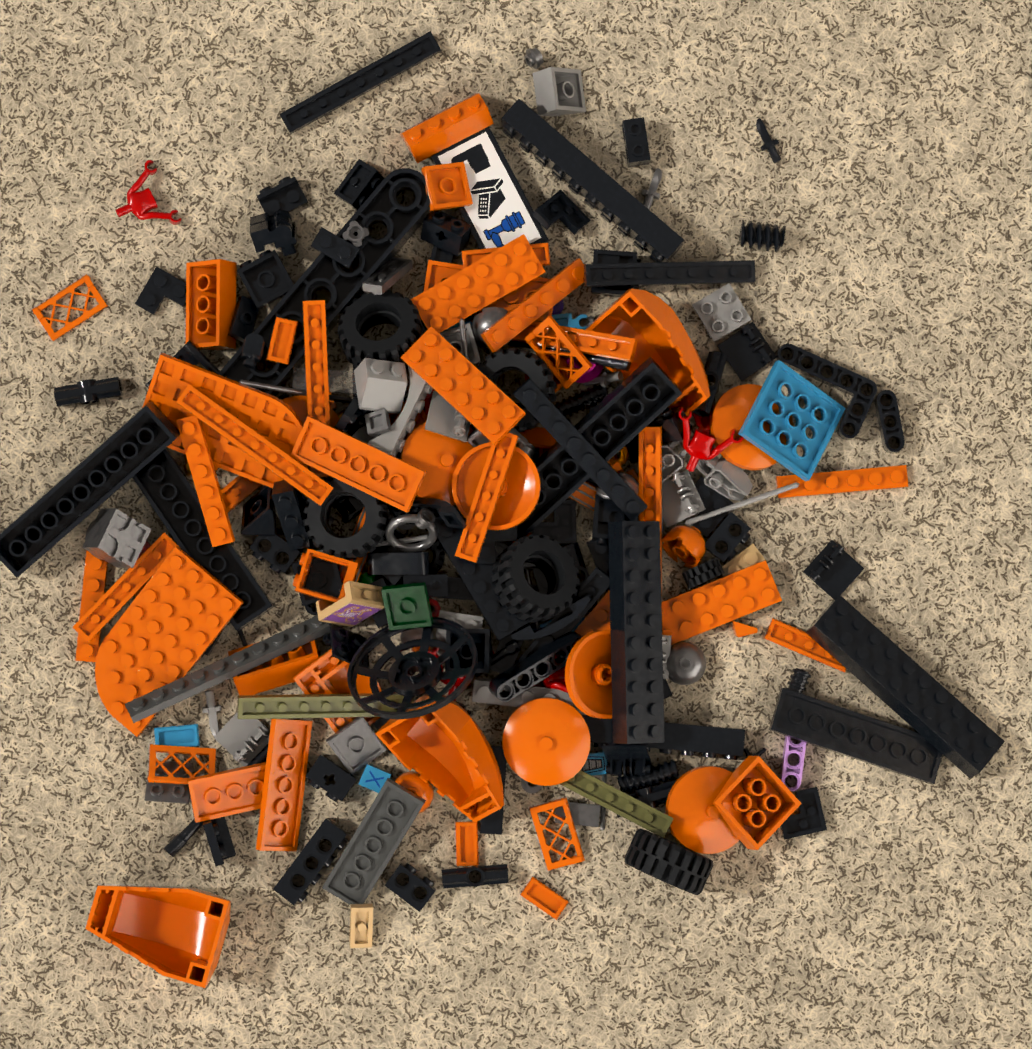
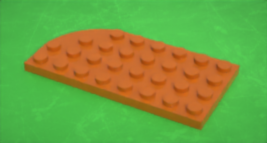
(254, 408)
(161, 634)

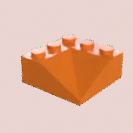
(755, 802)

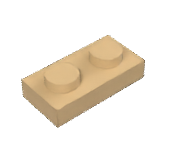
(744, 559)
(361, 925)

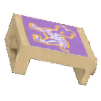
(358, 604)

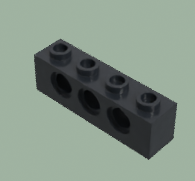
(286, 885)

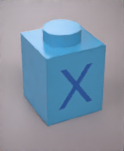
(374, 778)

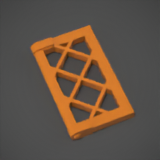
(86, 313)
(574, 352)
(171, 750)
(544, 846)

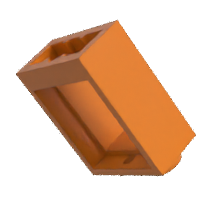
(305, 562)

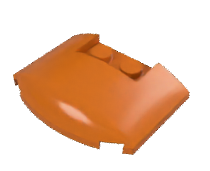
(329, 676)

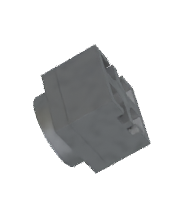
(116, 538)

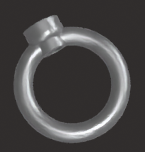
(423, 520)

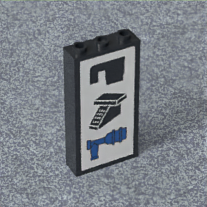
(499, 204)

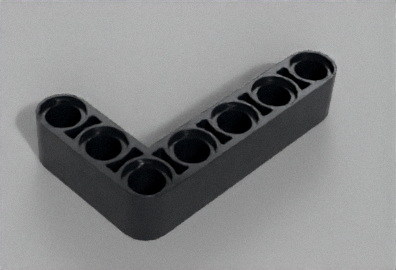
(834, 381)
(528, 668)

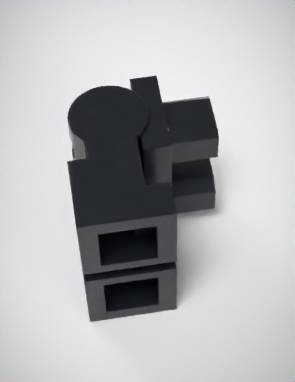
(276, 229)

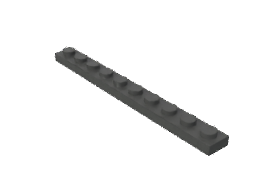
(226, 668)

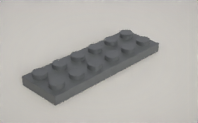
(373, 843)

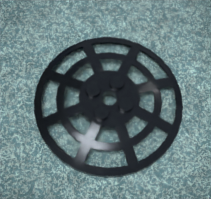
(406, 665)

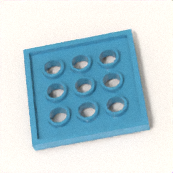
(770, 442)

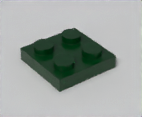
(407, 606)

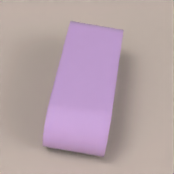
(796, 770)

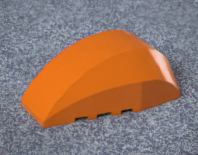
(662, 338)
(449, 754)
(164, 927)

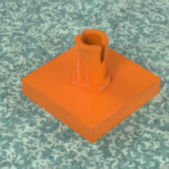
(447, 186)

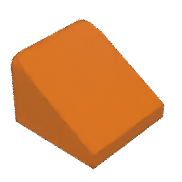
(742, 629)

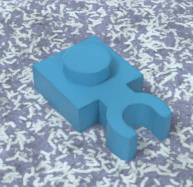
(566, 320)

